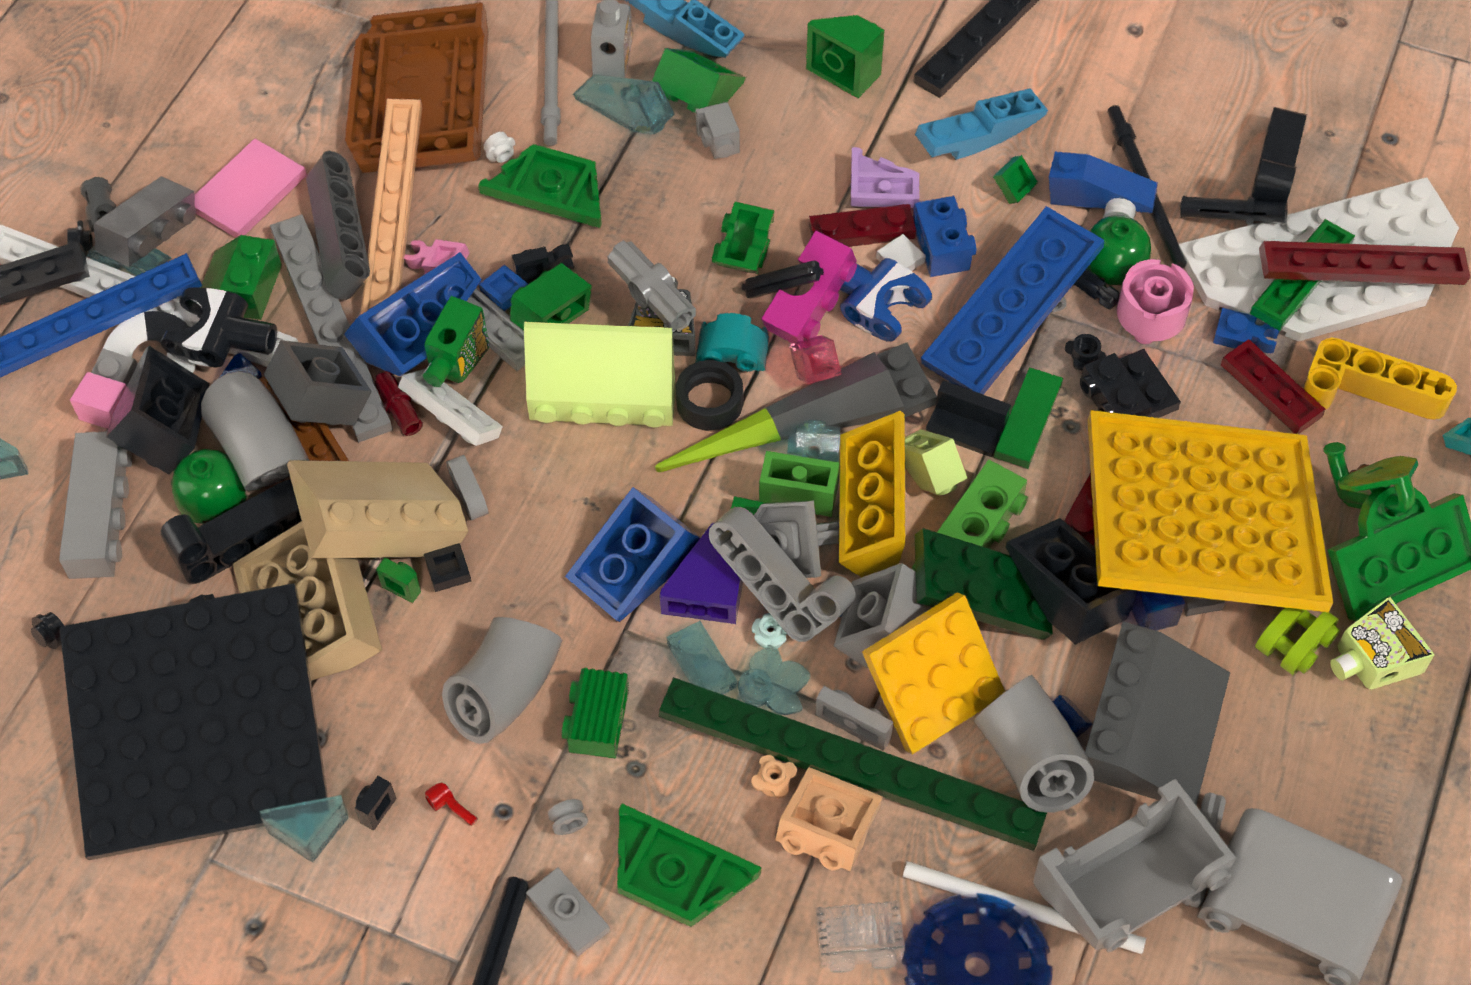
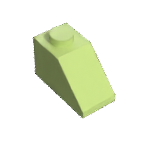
(933, 462)

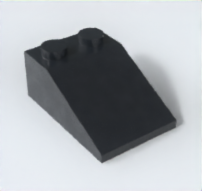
(159, 411)
(1063, 580)

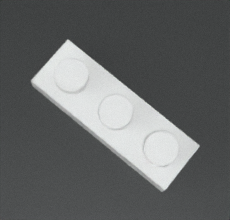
(451, 409)

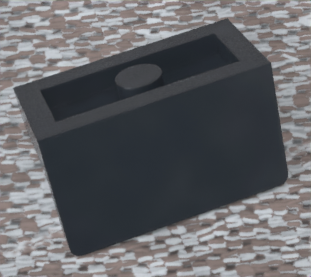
(969, 418)

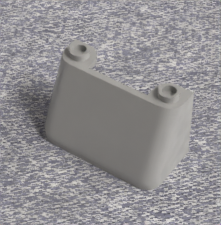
(1135, 870)
(1304, 894)

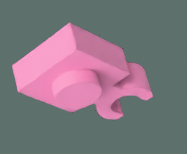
(433, 256)

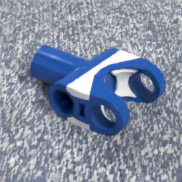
(878, 290)

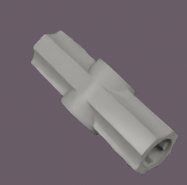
(651, 285)

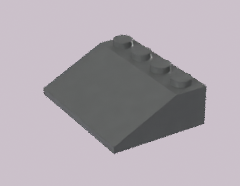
(1155, 715)

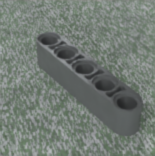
(337, 225)

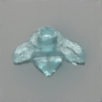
(777, 680)

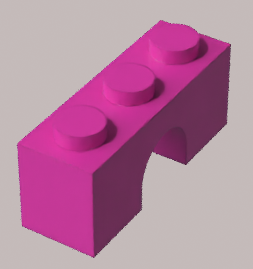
(800, 316)

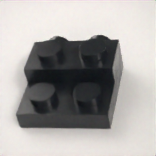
(1128, 386)

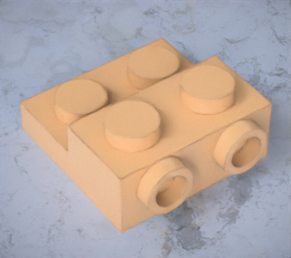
(827, 820)

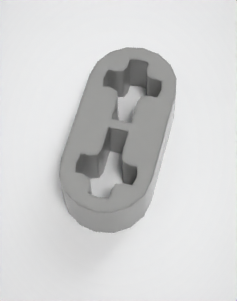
(467, 487)

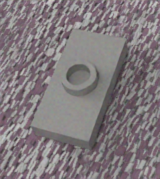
(567, 911)

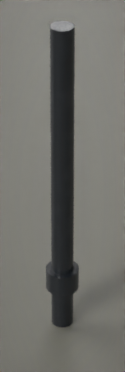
(1126, 138)

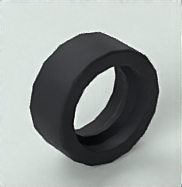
(709, 372)

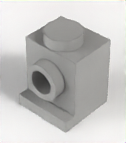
(718, 130)

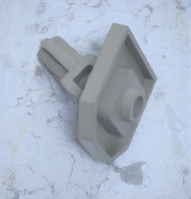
(797, 534)

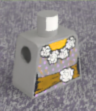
(611, 25)

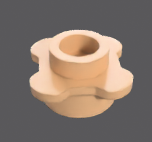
(773, 787)

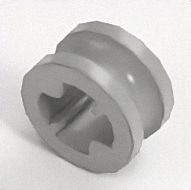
(567, 817)

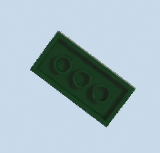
(981, 574)

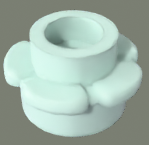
(768, 639)

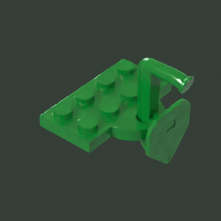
(1401, 537)

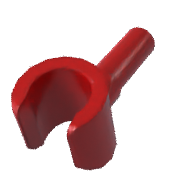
(440, 795)

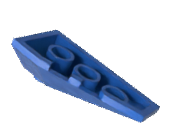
(396, 328)

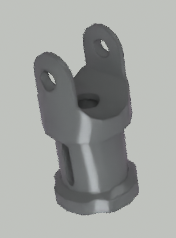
(98, 199)

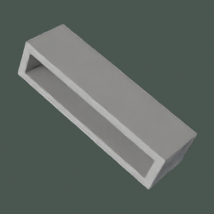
(94, 507)

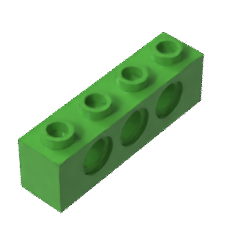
(991, 487)

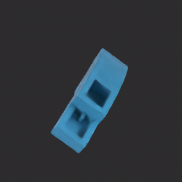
(690, 25)
(986, 126)

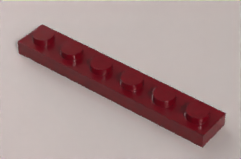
(1364, 263)

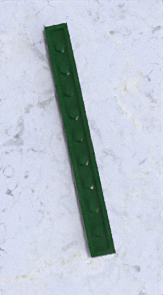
(853, 763)

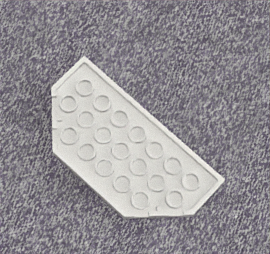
(1230, 272)

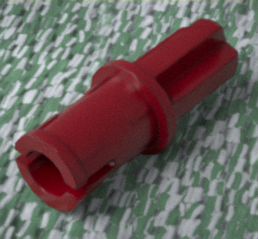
(398, 404)

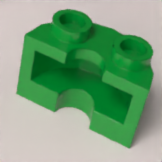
(745, 238)

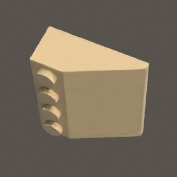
(375, 509)
(330, 595)

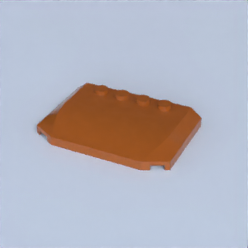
(427, 58)

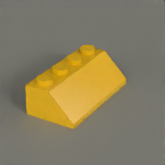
(872, 495)

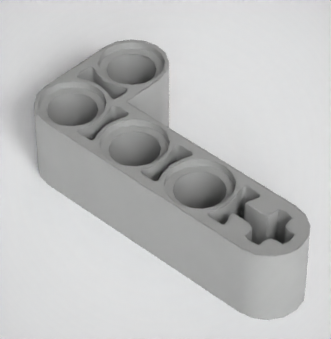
(776, 579)

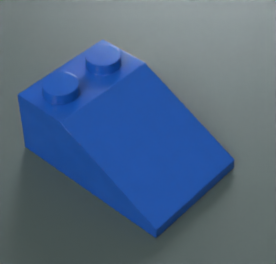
(632, 555)

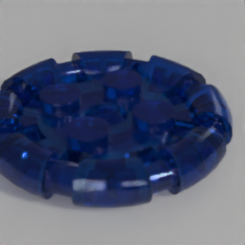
(976, 941)

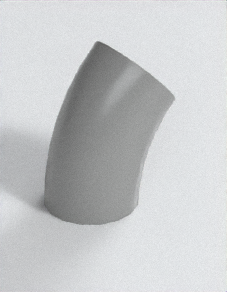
(251, 429)
(500, 678)
(1037, 747)

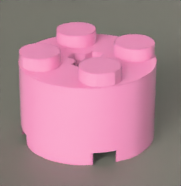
(1154, 301)

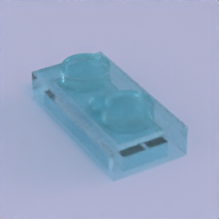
(701, 659)

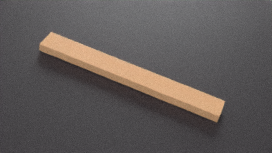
(392, 201)

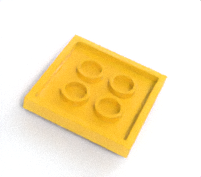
(934, 672)

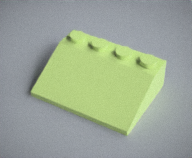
(599, 374)

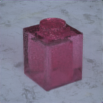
(815, 359)

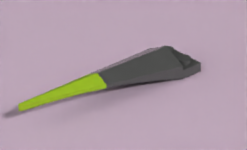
(861, 395)

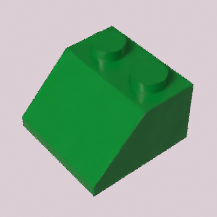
(845, 52)
(695, 79)
(247, 269)

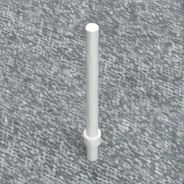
(1024, 907)

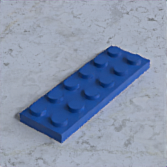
(1012, 302)

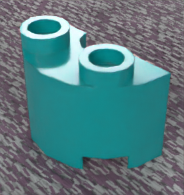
(735, 341)

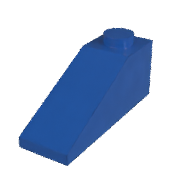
(1092, 182)

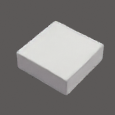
(903, 252)

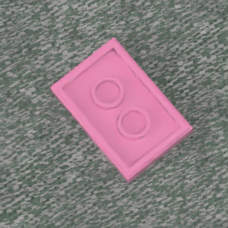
(248, 188)

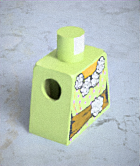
(1381, 648)

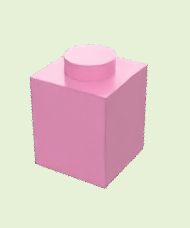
(97, 399)

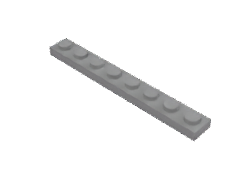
(326, 314)

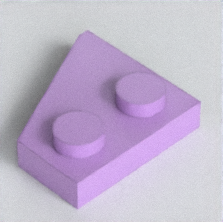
(881, 182)

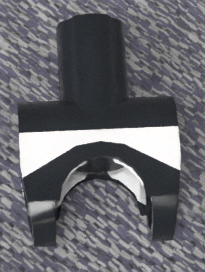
(218, 330)

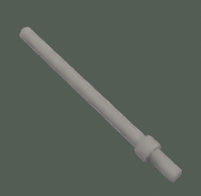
(550, 112)

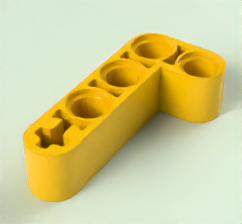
(1377, 378)

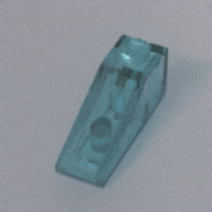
(629, 102)

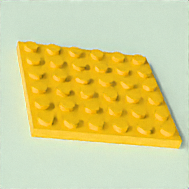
(1206, 512)

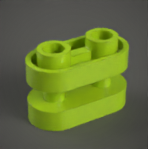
(1298, 655)

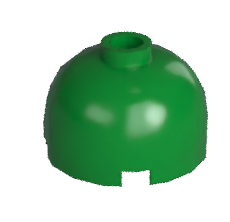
(1124, 246)
(206, 485)

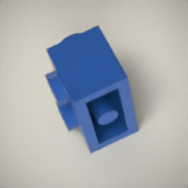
(943, 236)

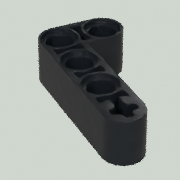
(1279, 156)
(231, 536)

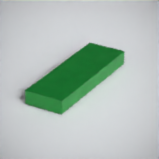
(1028, 418)

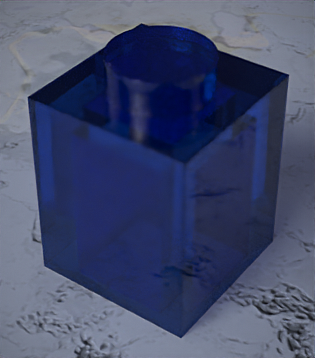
(1157, 610)

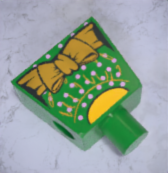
(455, 342)

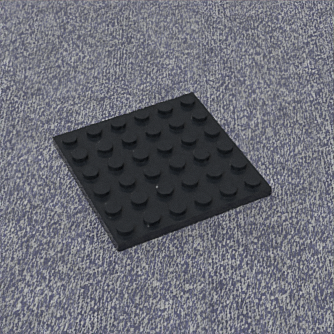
(190, 719)

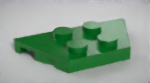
(549, 183)
(675, 869)

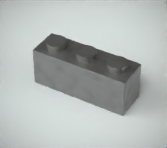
(144, 221)

